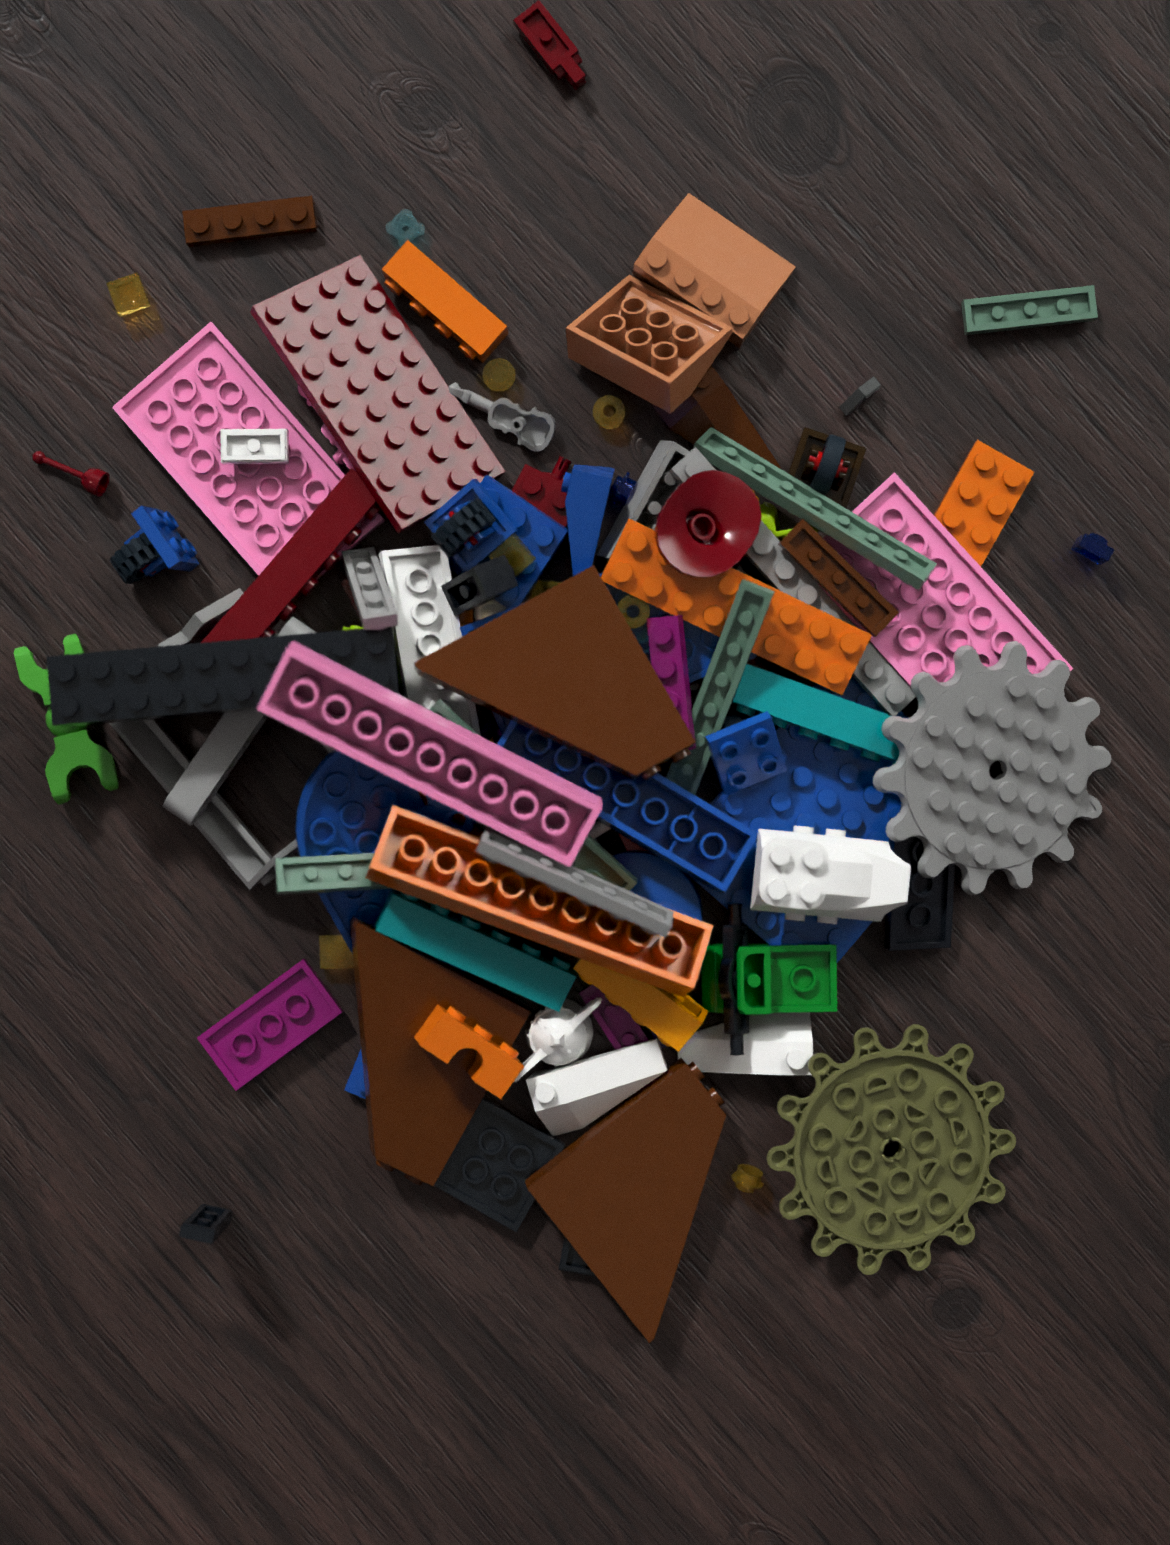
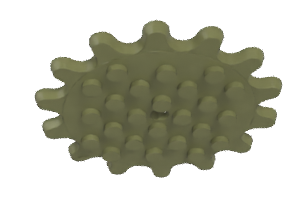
(902, 1197)

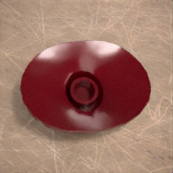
(707, 524)

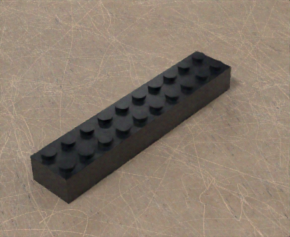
(199, 675)

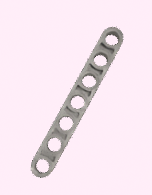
(219, 754)

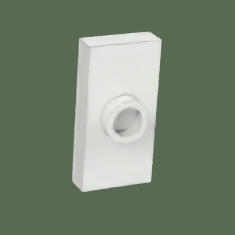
(254, 446)

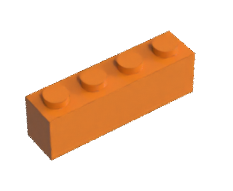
(444, 301)

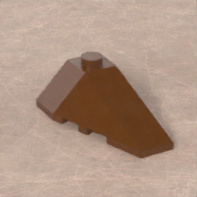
(717, 408)

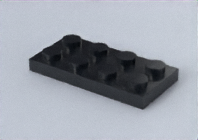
(928, 913)

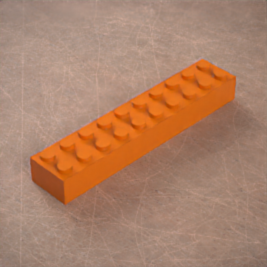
(444, 869)

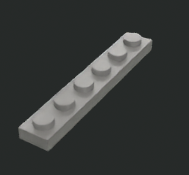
(576, 882)

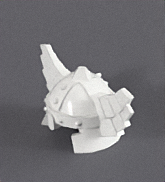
(560, 1035)

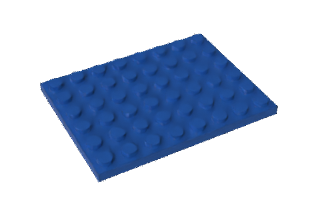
(820, 791)

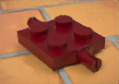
(544, 489)

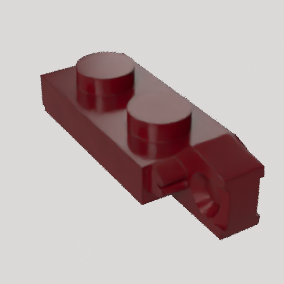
(551, 44)

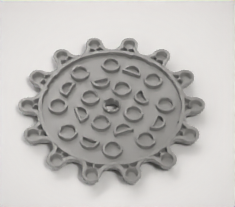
(947, 757)

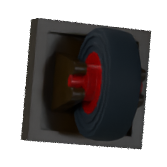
(827, 464)

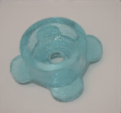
(405, 218)

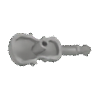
(531, 427)

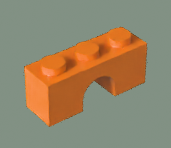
(447, 1033)

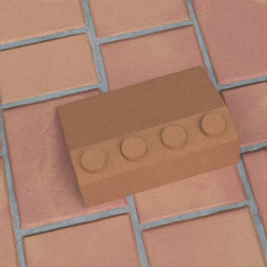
(713, 267)
(647, 342)

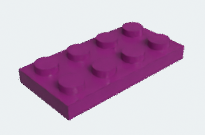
(270, 1024)

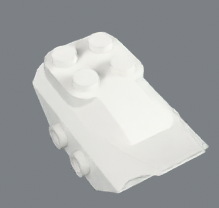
(827, 876)

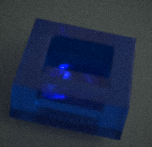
(1093, 547)

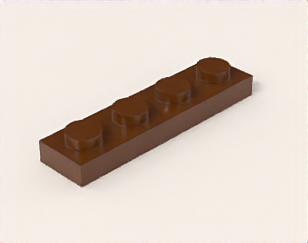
(249, 221)
(838, 578)

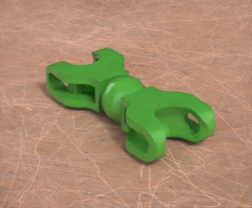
(72, 744)

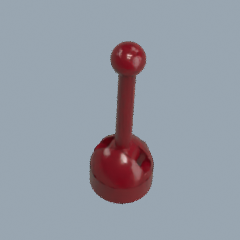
(93, 480)

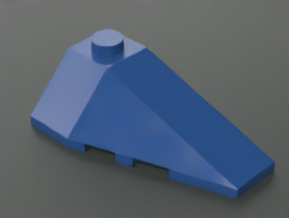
(585, 507)

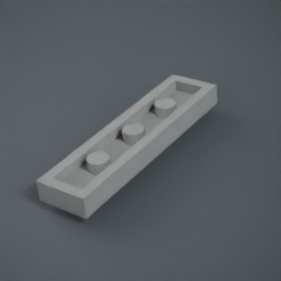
(369, 589)

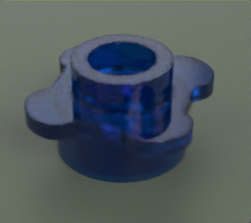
(622, 488)

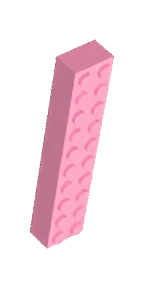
(430, 753)

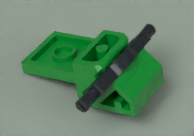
(764, 978)

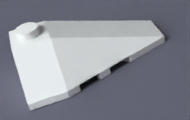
(772, 1047)
(584, 1090)

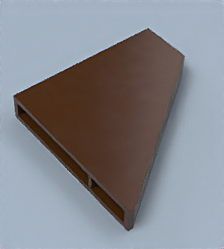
(570, 675)
(412, 1096)
(634, 1186)

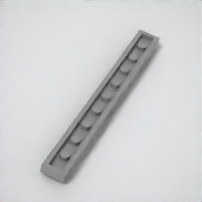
(786, 575)

